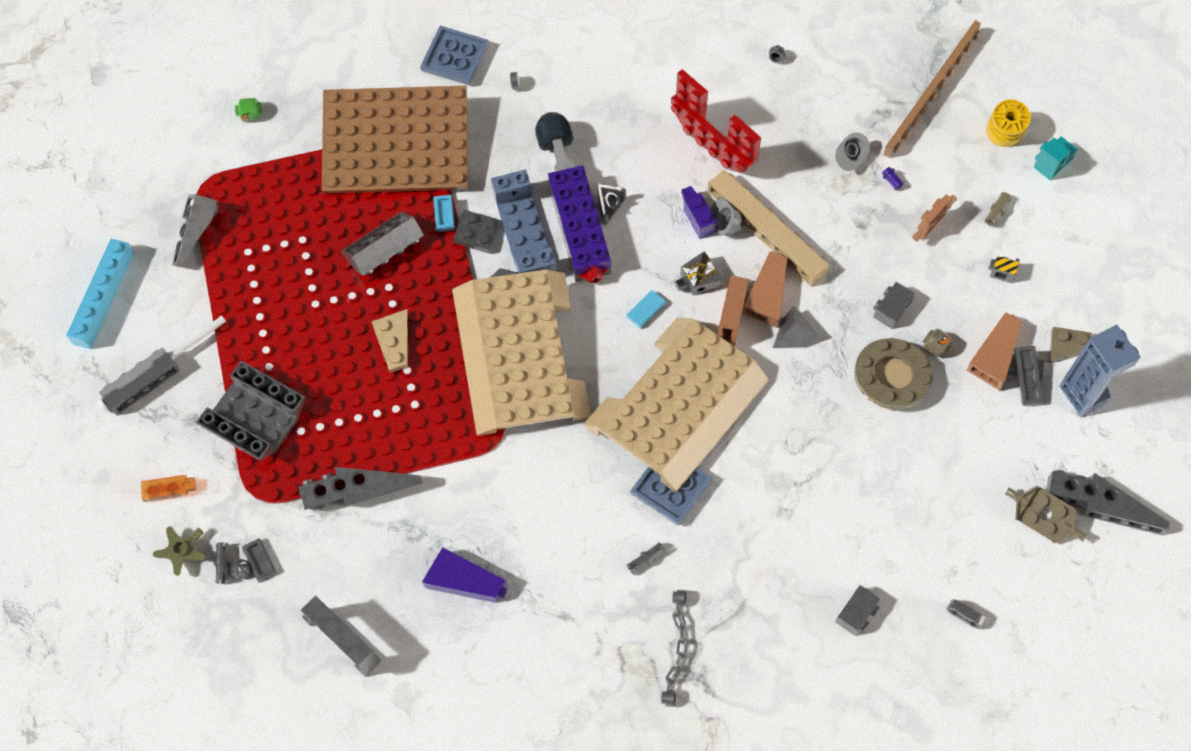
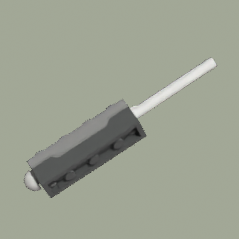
(147, 374)

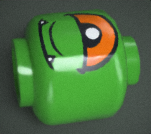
(248, 109)

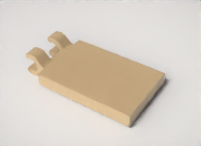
(893, 373)

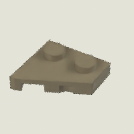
(1066, 343)

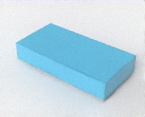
(444, 213)
(646, 309)

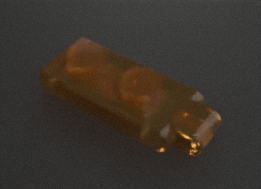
(167, 487)

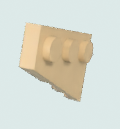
(393, 339)

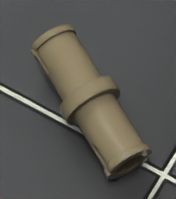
(998, 209)

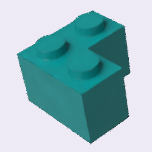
(1054, 156)

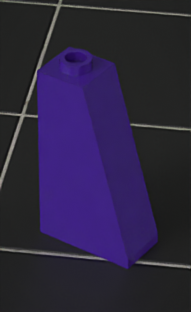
(463, 578)

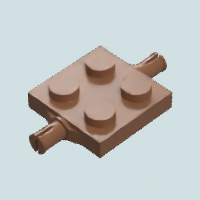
(934, 216)

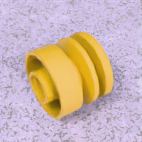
(1008, 123)

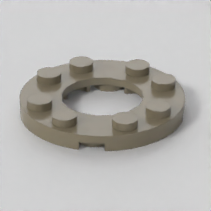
(890, 397)

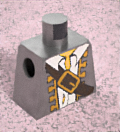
(699, 275)

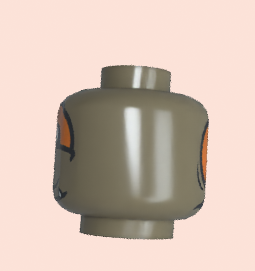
(937, 342)

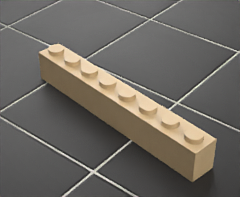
(769, 228)

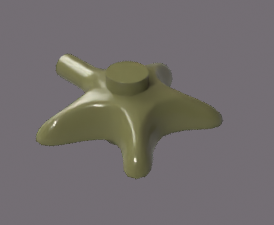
(180, 549)

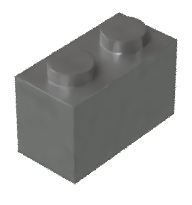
(893, 304)
(857, 610)

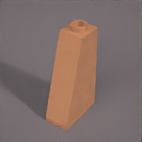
(767, 292)
(733, 309)
(995, 354)

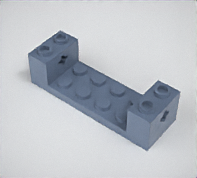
(522, 222)
(1095, 367)

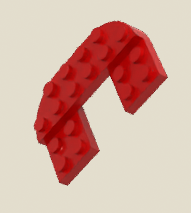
(689, 105)

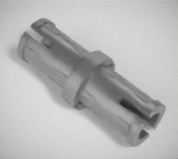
(646, 558)
(222, 563)

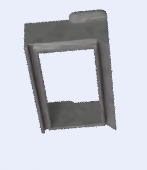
(341, 635)

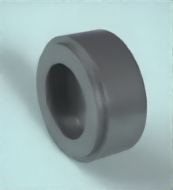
(514, 78)

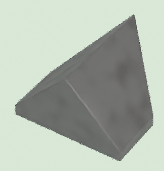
(610, 200)
(794, 331)

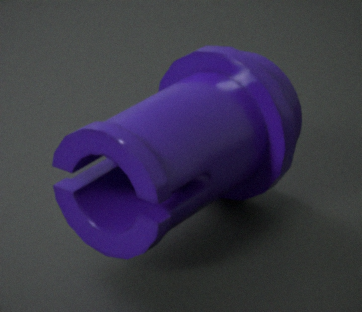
(892, 178)

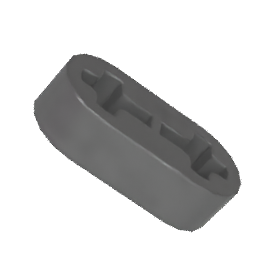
(966, 614)

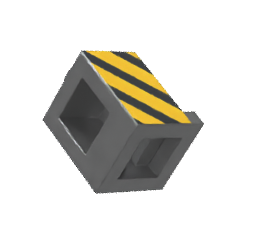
(1003, 268)

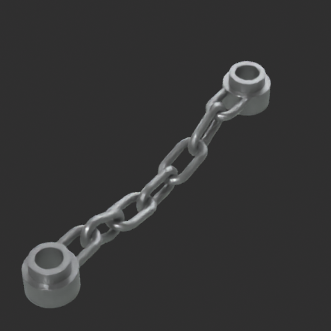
(669, 697)

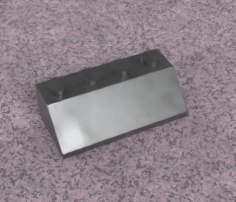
(383, 243)

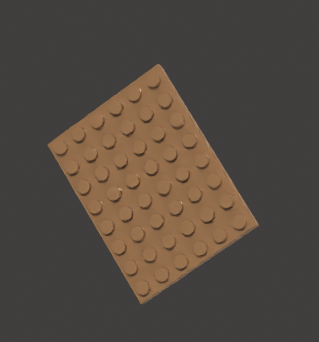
(395, 139)

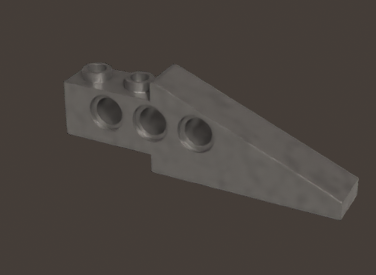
(375, 485)
(1120, 510)

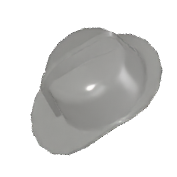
(852, 151)
(726, 216)

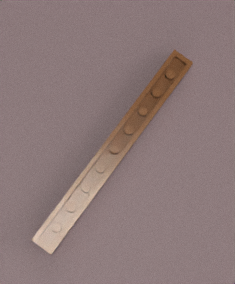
(931, 91)

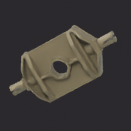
(1056, 527)

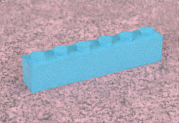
(100, 294)

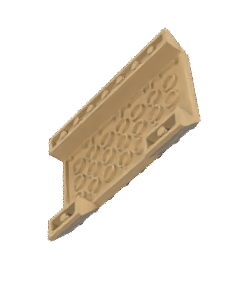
(516, 351)
(681, 401)

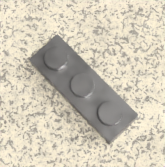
(1028, 375)

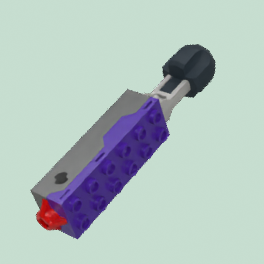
(573, 203)

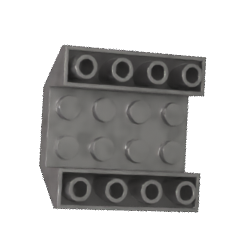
(254, 412)

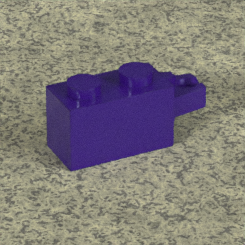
(698, 212)

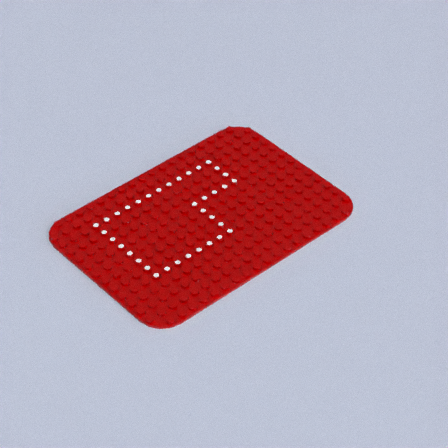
(309, 317)

